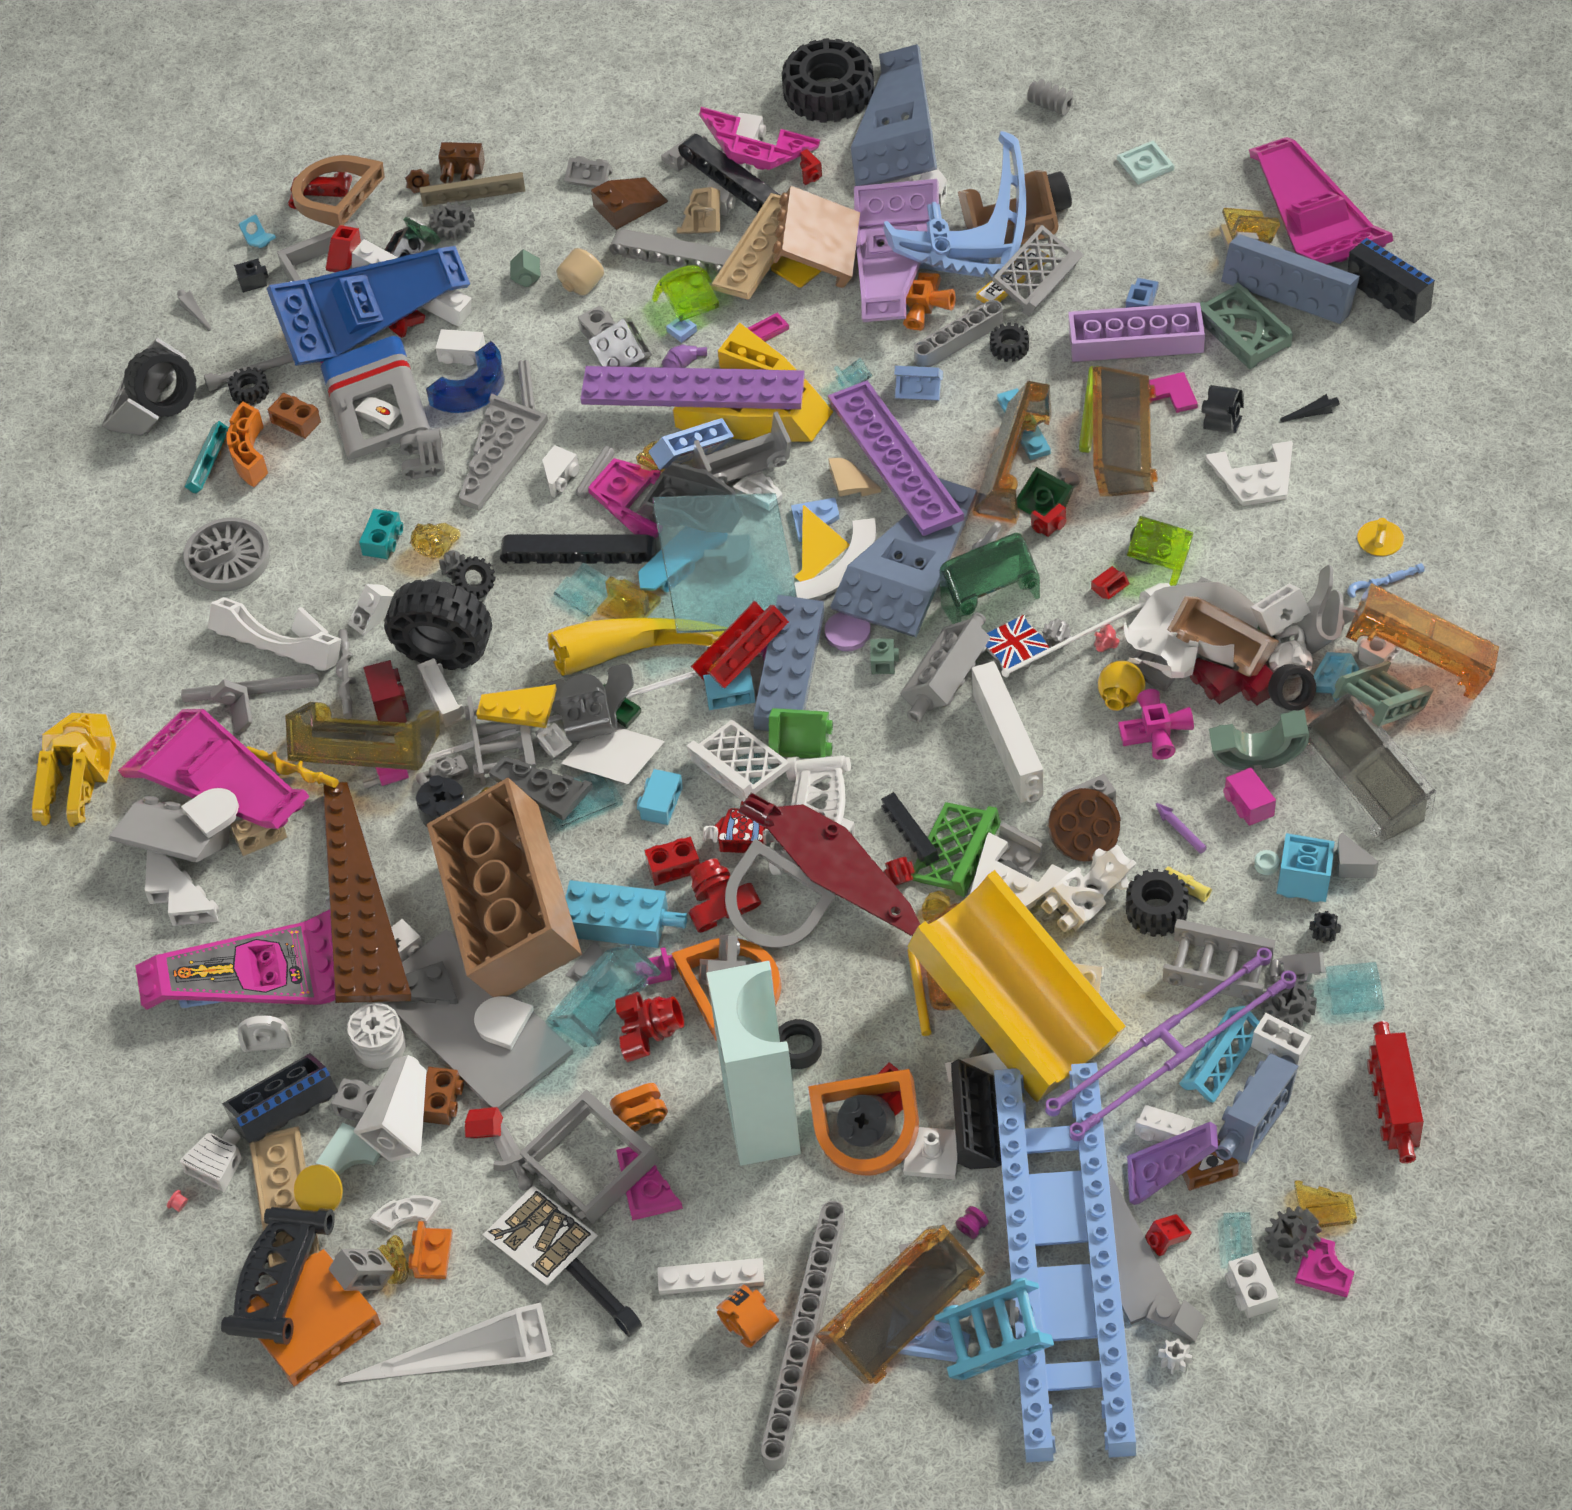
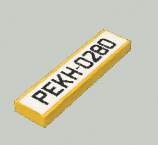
(994, 292)

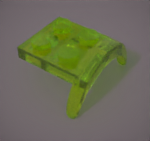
(687, 291)
(1161, 545)

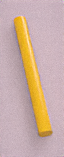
(919, 994)

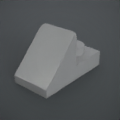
(1176, 1317)

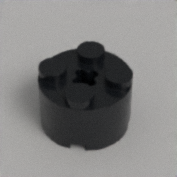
(1223, 409)
(438, 797)
(852, 1125)

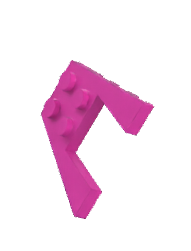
(619, 488)

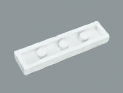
(710, 1276)

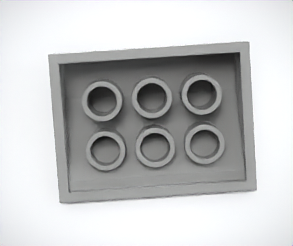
(167, 831)

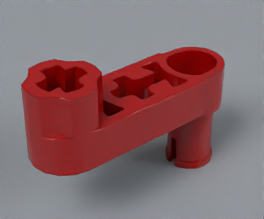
(326, 186)

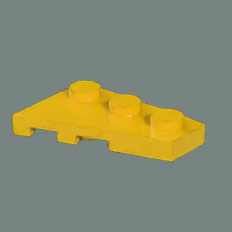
(518, 706)

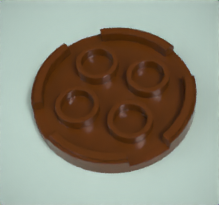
(1083, 823)

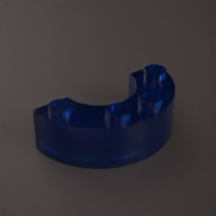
(474, 391)

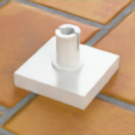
(933, 1154)

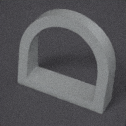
(760, 849)

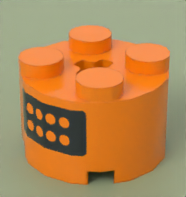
(747, 1315)

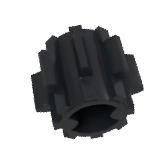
(1325, 926)

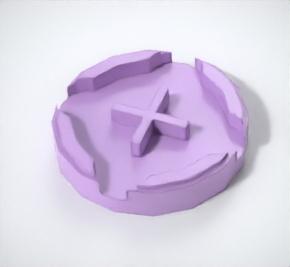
(847, 632)

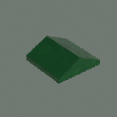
(1043, 493)

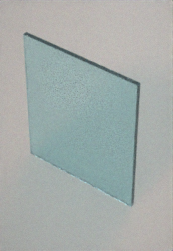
(722, 557)

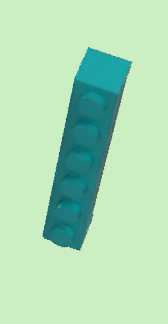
(206, 457)

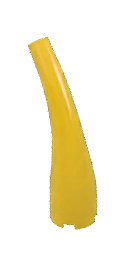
(601, 640)

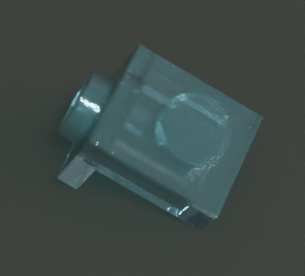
(853, 374)

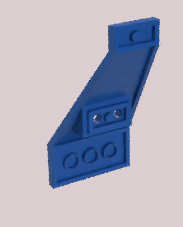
(325, 314)

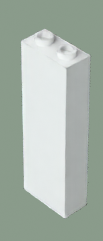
(1007, 732)

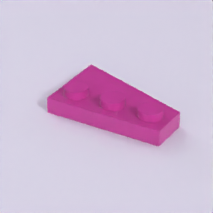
(651, 1193)

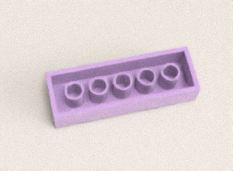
(1136, 332)

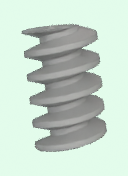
(1050, 96)

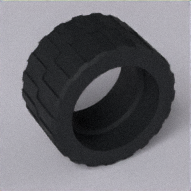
(184, 388)

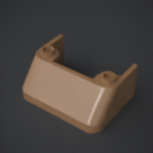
(1205, 622)

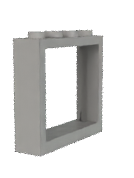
(306, 251)
(560, 1128)

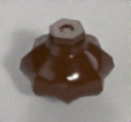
(417, 179)

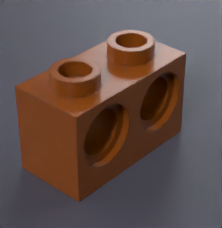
(294, 415)
(441, 1096)

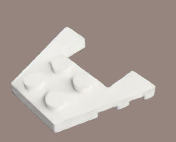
(1256, 482)
(1025, 888)

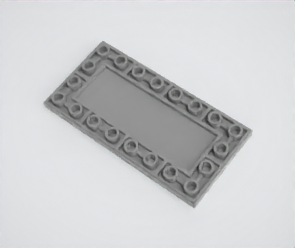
(450, 1032)

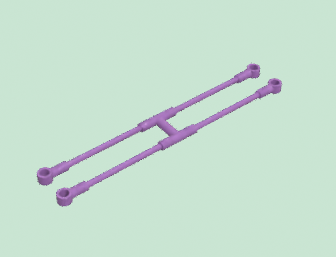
(1162, 1032)

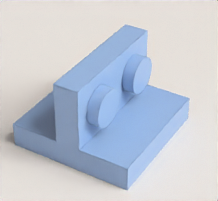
(918, 382)

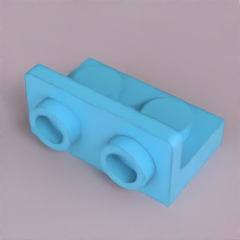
(1331, 669)

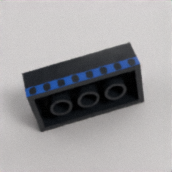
(1391, 280)
(280, 1098)

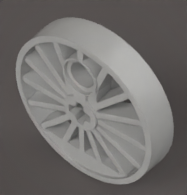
(227, 553)

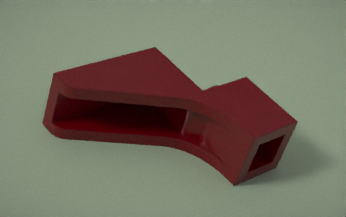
(1223, 683)

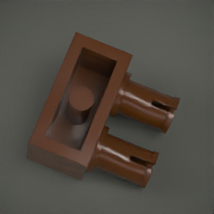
(460, 159)

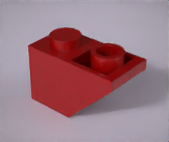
(341, 246)

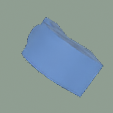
(1142, 293)

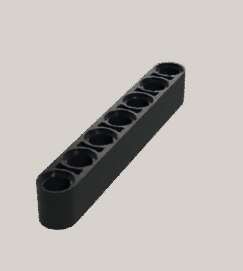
(725, 171)
(577, 548)

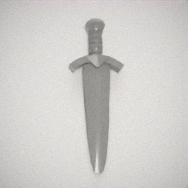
(510, 1156)

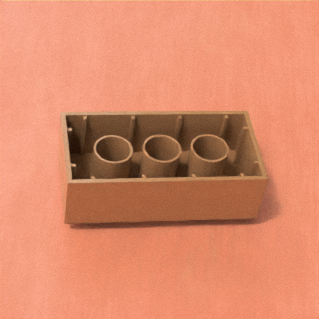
(503, 890)

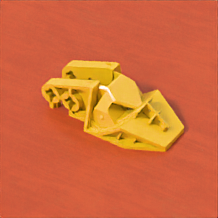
(92, 747)

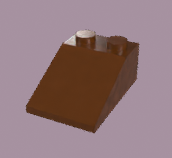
(626, 200)

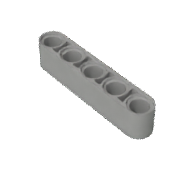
(958, 334)

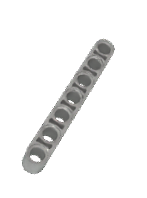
(668, 251)

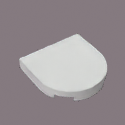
(212, 810)
(502, 1020)
(263, 1034)

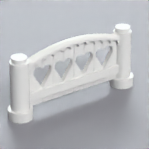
(810, 772)

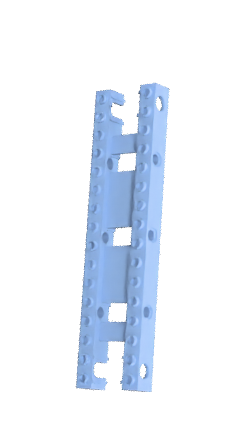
(1071, 1299)

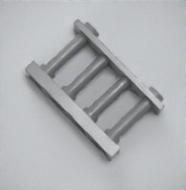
(522, 742)
(1216, 939)

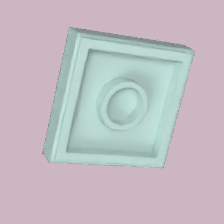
(1145, 162)

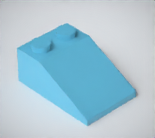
(1305, 868)

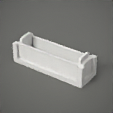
(440, 693)

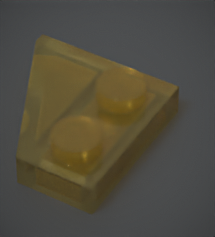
(1327, 1206)

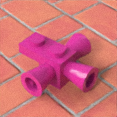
(1155, 725)

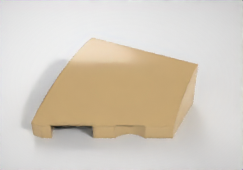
(702, 212)
(850, 478)

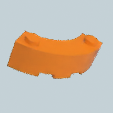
(241, 436)

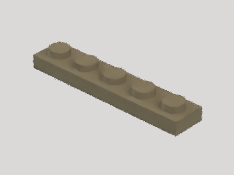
(472, 189)

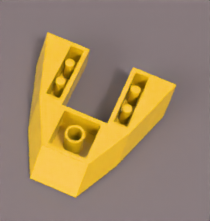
(748, 351)

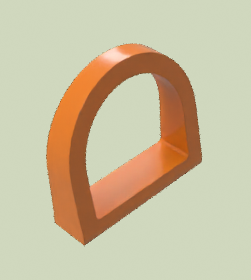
(690, 958)
(867, 1085)

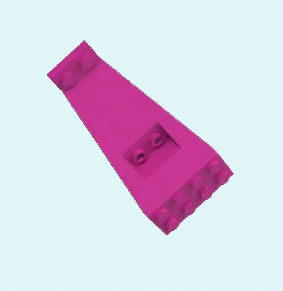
(1313, 208)

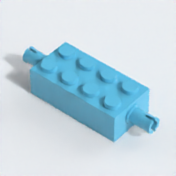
(620, 913)

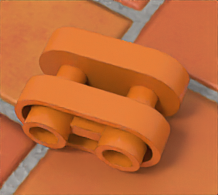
(639, 1106)

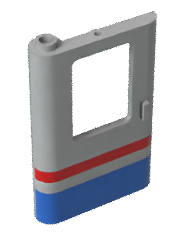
(366, 373)

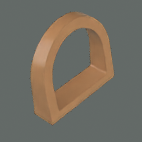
(371, 175)

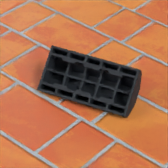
(975, 1117)

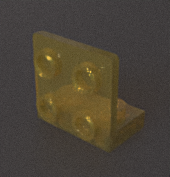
(1252, 222)

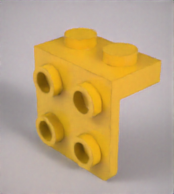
(794, 271)

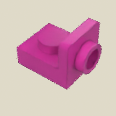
(664, 964)

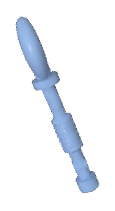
(1393, 577)

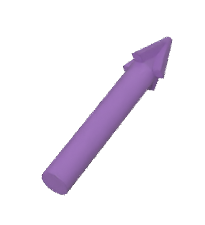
(1166, 814)

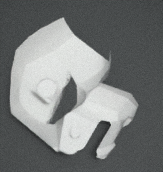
(1150, 626)

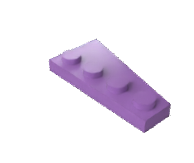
(1165, 1161)

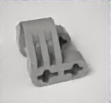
(429, 446)

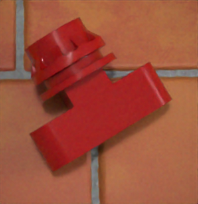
(710, 884)
(644, 1020)

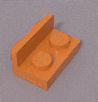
(430, 1252)

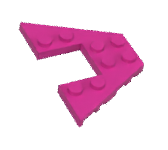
(752, 151)

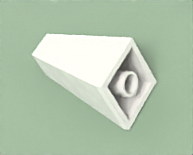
(395, 1113)

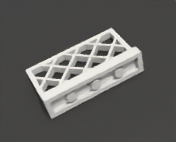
(725, 772)

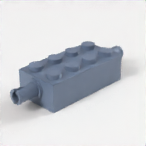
(1256, 1108)

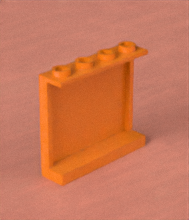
(323, 1320)

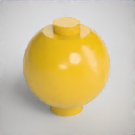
(1120, 684)

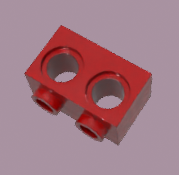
(677, 858)

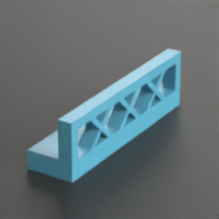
(1214, 1050)

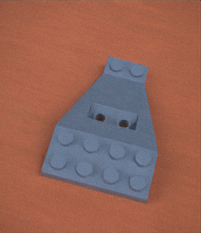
(902, 146)
(897, 590)

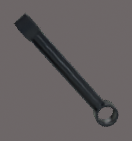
(623, 1316)

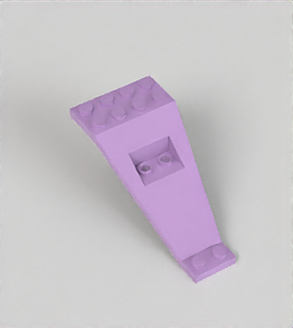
(883, 273)

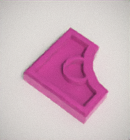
(1324, 1270)

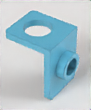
(260, 237)

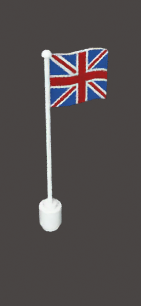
(1020, 644)

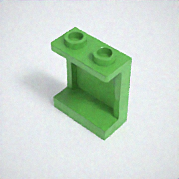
(800, 733)

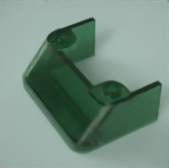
(984, 572)

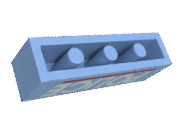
(679, 446)

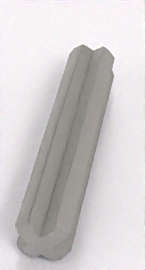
(526, 384)
(597, 467)

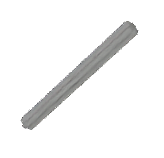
(256, 686)

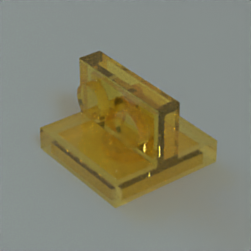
(627, 600)

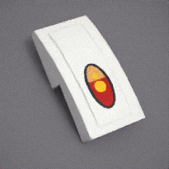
(379, 411)

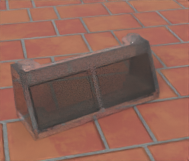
(1371, 768)

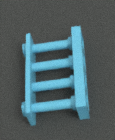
(1011, 1348)

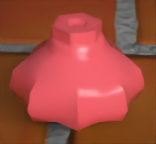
(1106, 638)

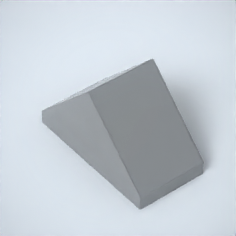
(1354, 861)

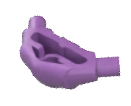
(682, 356)

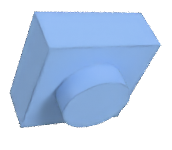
(681, 329)

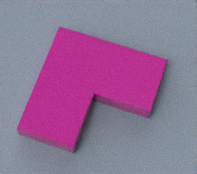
(1178, 389)

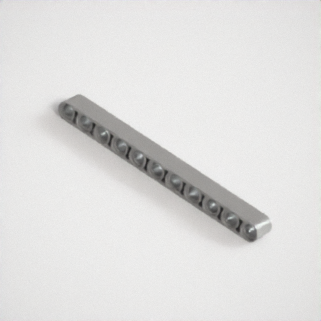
(803, 1345)

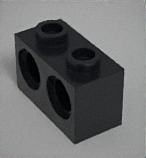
(404, 243)

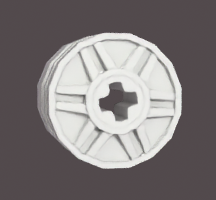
(376, 1035)

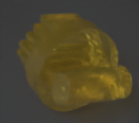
(934, 904)

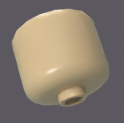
(580, 272)

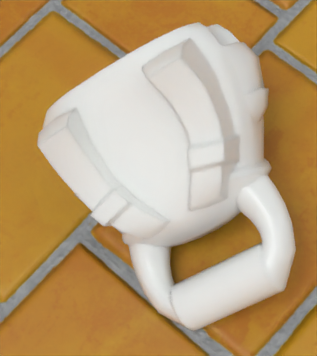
(1291, 651)

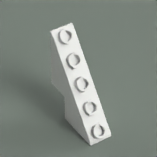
(168, 884)

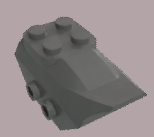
(682, 481)

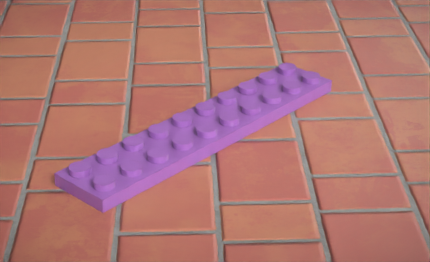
(693, 387)
(896, 458)

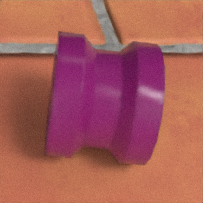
(972, 1222)

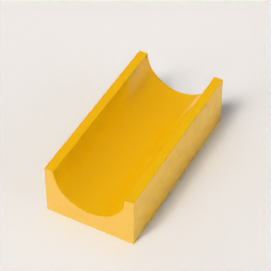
(1016, 986)

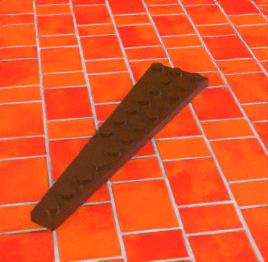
(363, 942)

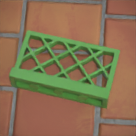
(969, 863)

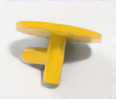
(1380, 537)
(318, 1188)

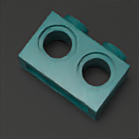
(381, 534)

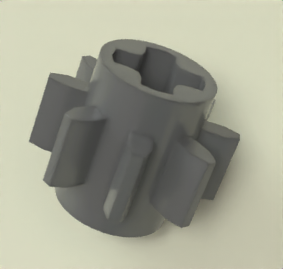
(450, 561)

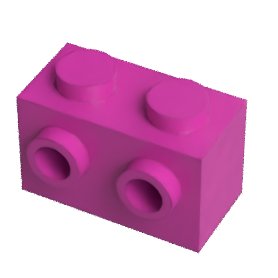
(1249, 796)

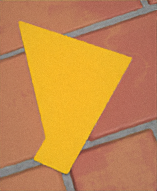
(819, 545)

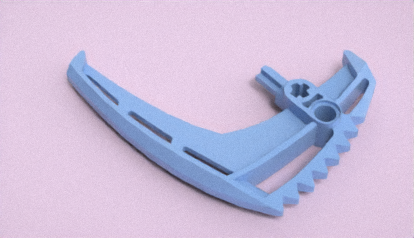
(979, 242)

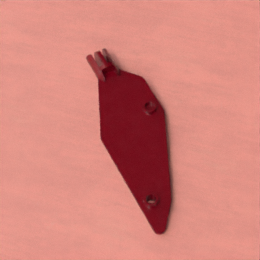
(833, 859)

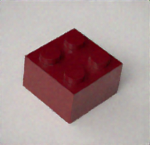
(386, 693)

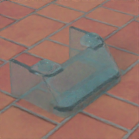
(594, 995)

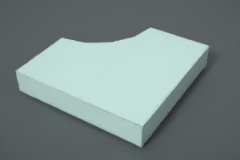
(347, 1150)

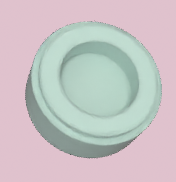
(1266, 862)

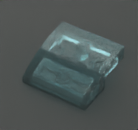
(584, 590)
(1354, 988)

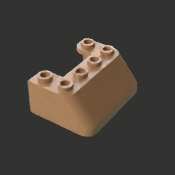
(1039, 208)

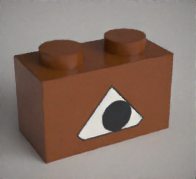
(1210, 1170)

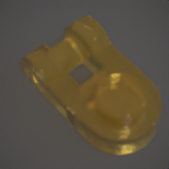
(395, 1256)

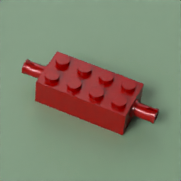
(1396, 1091)

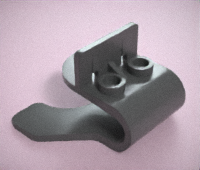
(588, 706)

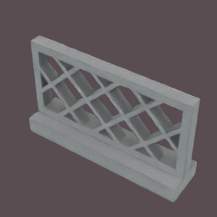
(1046, 284)

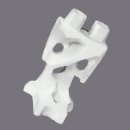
(1070, 900)

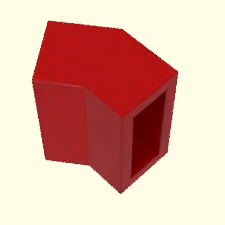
(1109, 583)
(483, 1123)

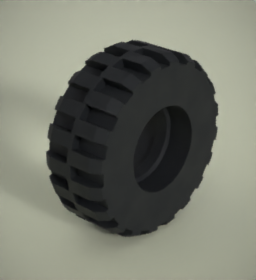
(827, 99)
(438, 623)

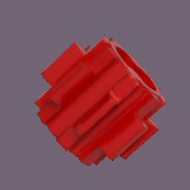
(899, 870)

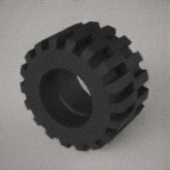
(1156, 886)

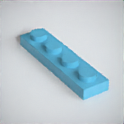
(1032, 442)

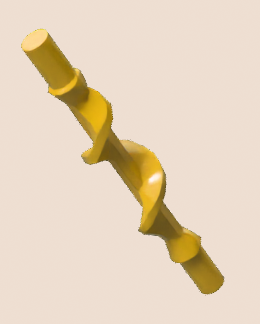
(285, 768)

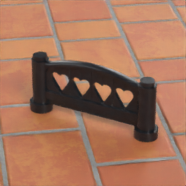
(271, 1320)

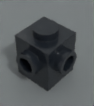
(251, 275)

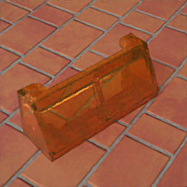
(1425, 636)

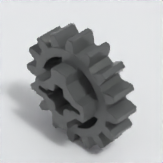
(452, 220)
(1298, 1009)
(1292, 1234)

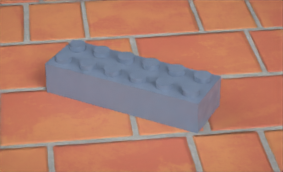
(1290, 278)
(789, 659)

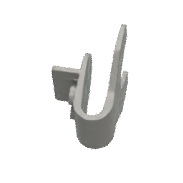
(1326, 614)

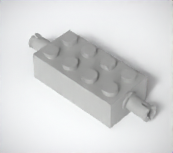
(945, 666)

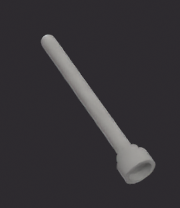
(214, 380)

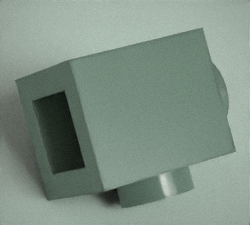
(525, 268)
(883, 656)

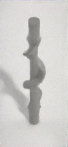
(342, 673)

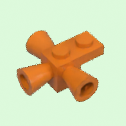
(922, 298)

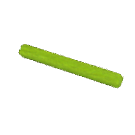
(1087, 420)

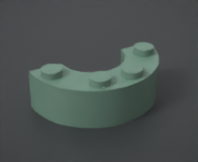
(1267, 748)

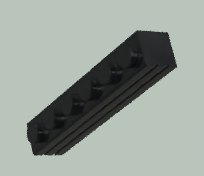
(911, 831)

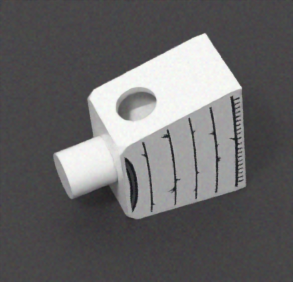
(213, 1159)

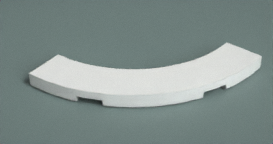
(827, 583)

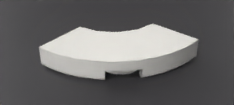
(405, 1210)

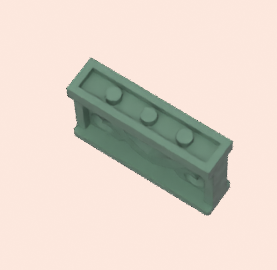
(1249, 309)

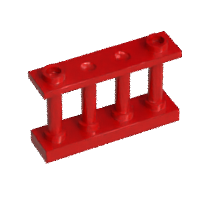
(740, 643)

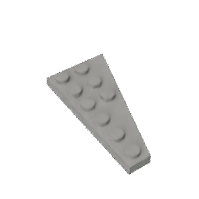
(500, 444)

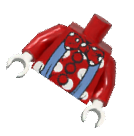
(737, 832)

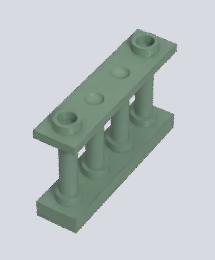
(1383, 693)

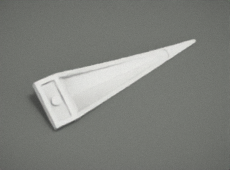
(504, 1339)

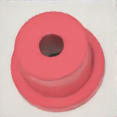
(177, 1201)

